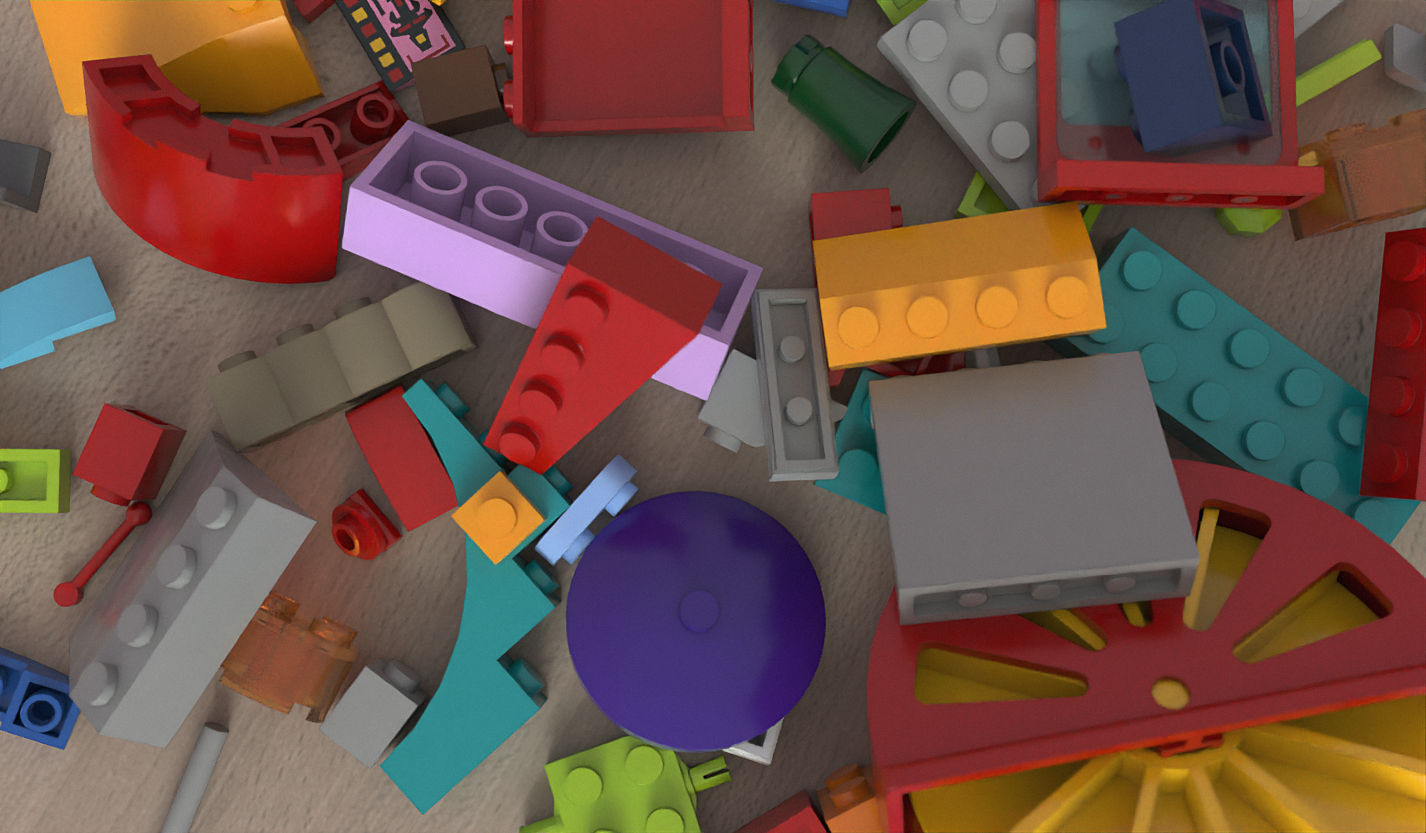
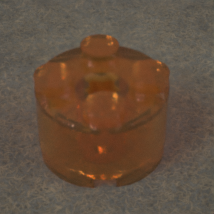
(290, 659)

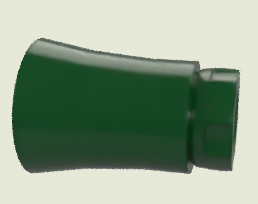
(842, 100)

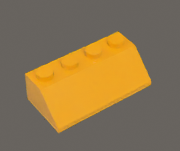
(958, 286)

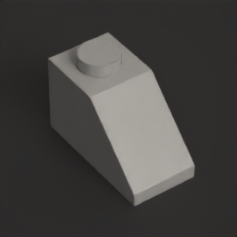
(735, 405)

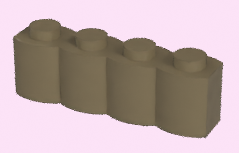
(338, 365)

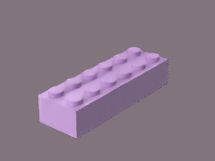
(508, 234)

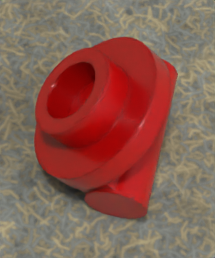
(362, 527)

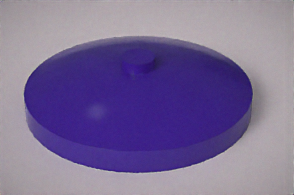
(695, 621)

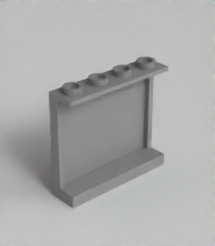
(1029, 489)

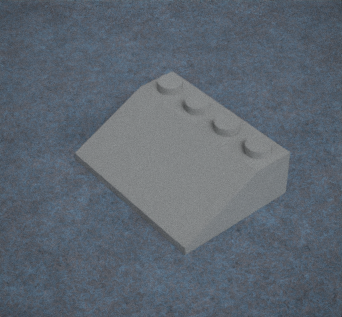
(183, 595)

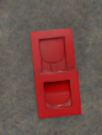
(402, 457)

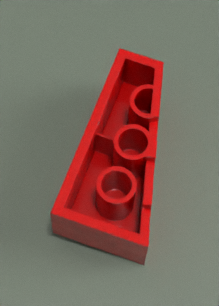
(602, 336)

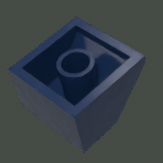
(1190, 77)

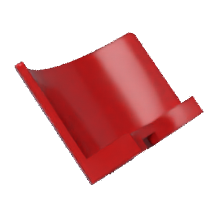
(210, 193)

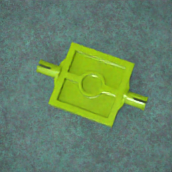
(627, 790)

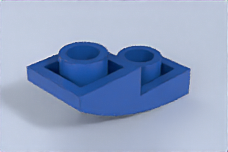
(35, 701)

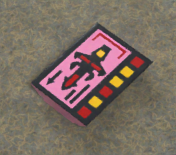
(400, 34)

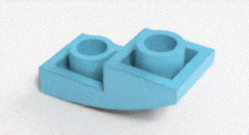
(51, 309)

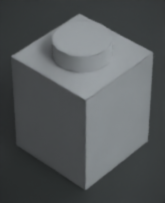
(375, 710)

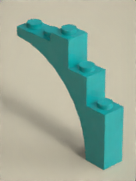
(483, 688)

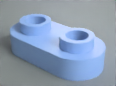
(607, 492)

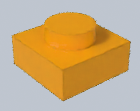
(499, 517)

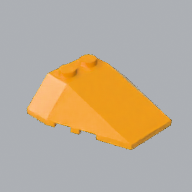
(214, 51)

